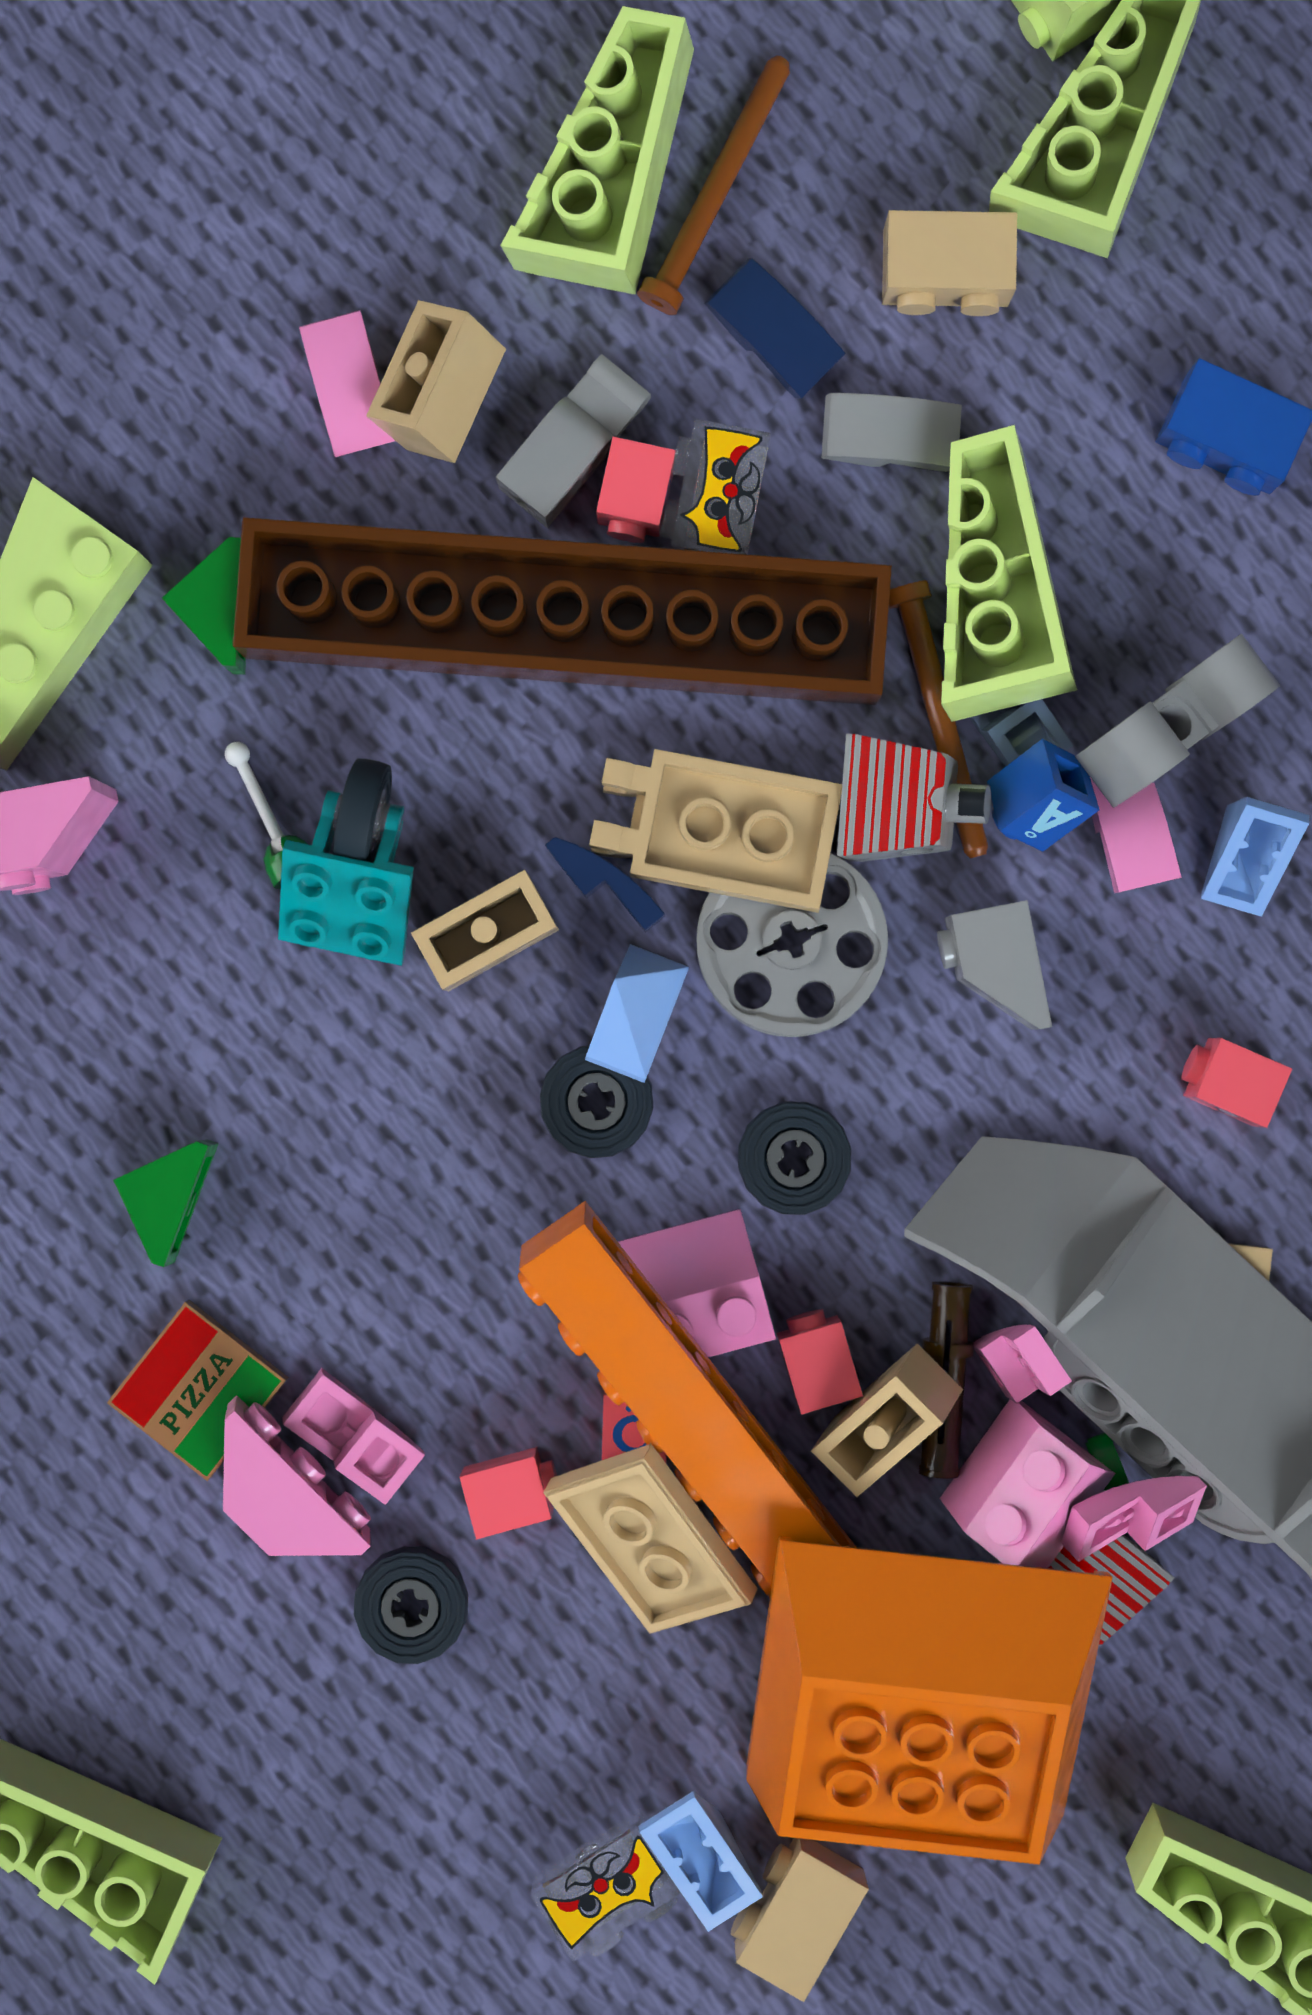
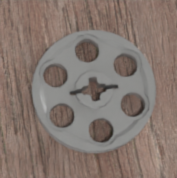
(787, 974)

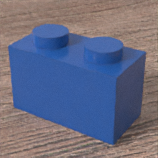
(1234, 429)

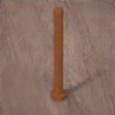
(663, 290)
(929, 673)

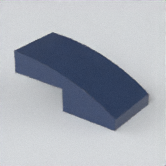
(775, 328)
(591, 872)

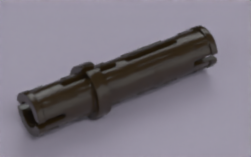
(951, 1303)

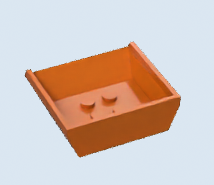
(922, 1699)

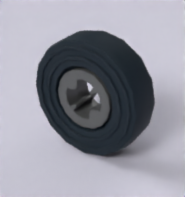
(580, 1130)
(827, 1165)
(391, 1631)

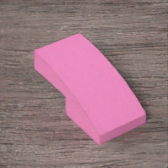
(344, 380)
(1136, 840)
(1021, 1362)
(353, 1436)
(1143, 1508)

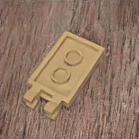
(723, 828)

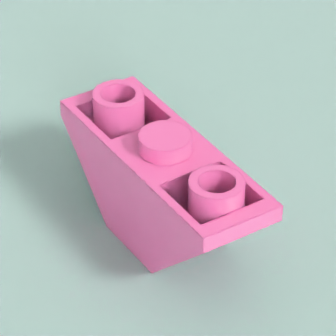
(281, 1492)

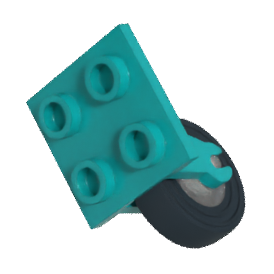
(357, 895)

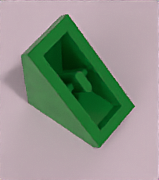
(208, 603)
(164, 1196)

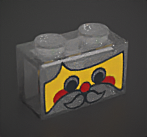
(718, 490)
(603, 1889)

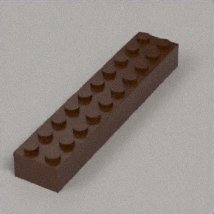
(562, 611)

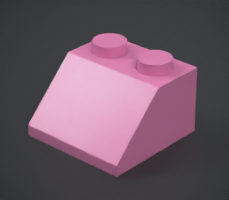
(48, 830)
(707, 1280)
(1022, 1487)

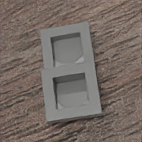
(889, 430)

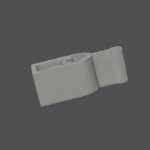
(572, 441)

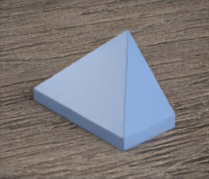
(1252, 854)
(636, 1013)
(702, 1859)

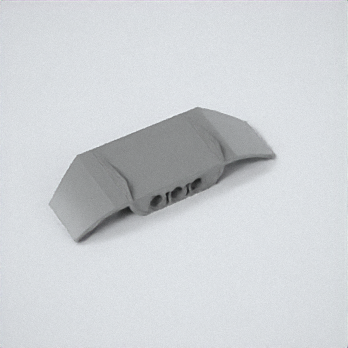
(1152, 1320)

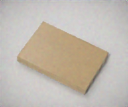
(650, 1539)

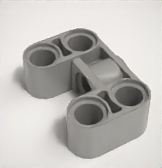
(1164, 730)

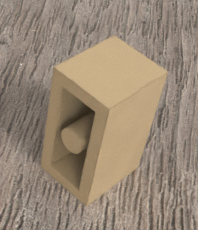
(949, 261)
(436, 381)
(485, 931)
(887, 1421)
(800, 1915)

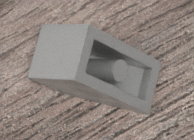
(998, 960)

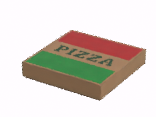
(185, 1383)

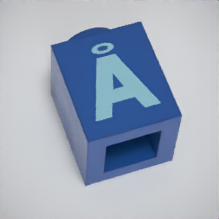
(1042, 796)

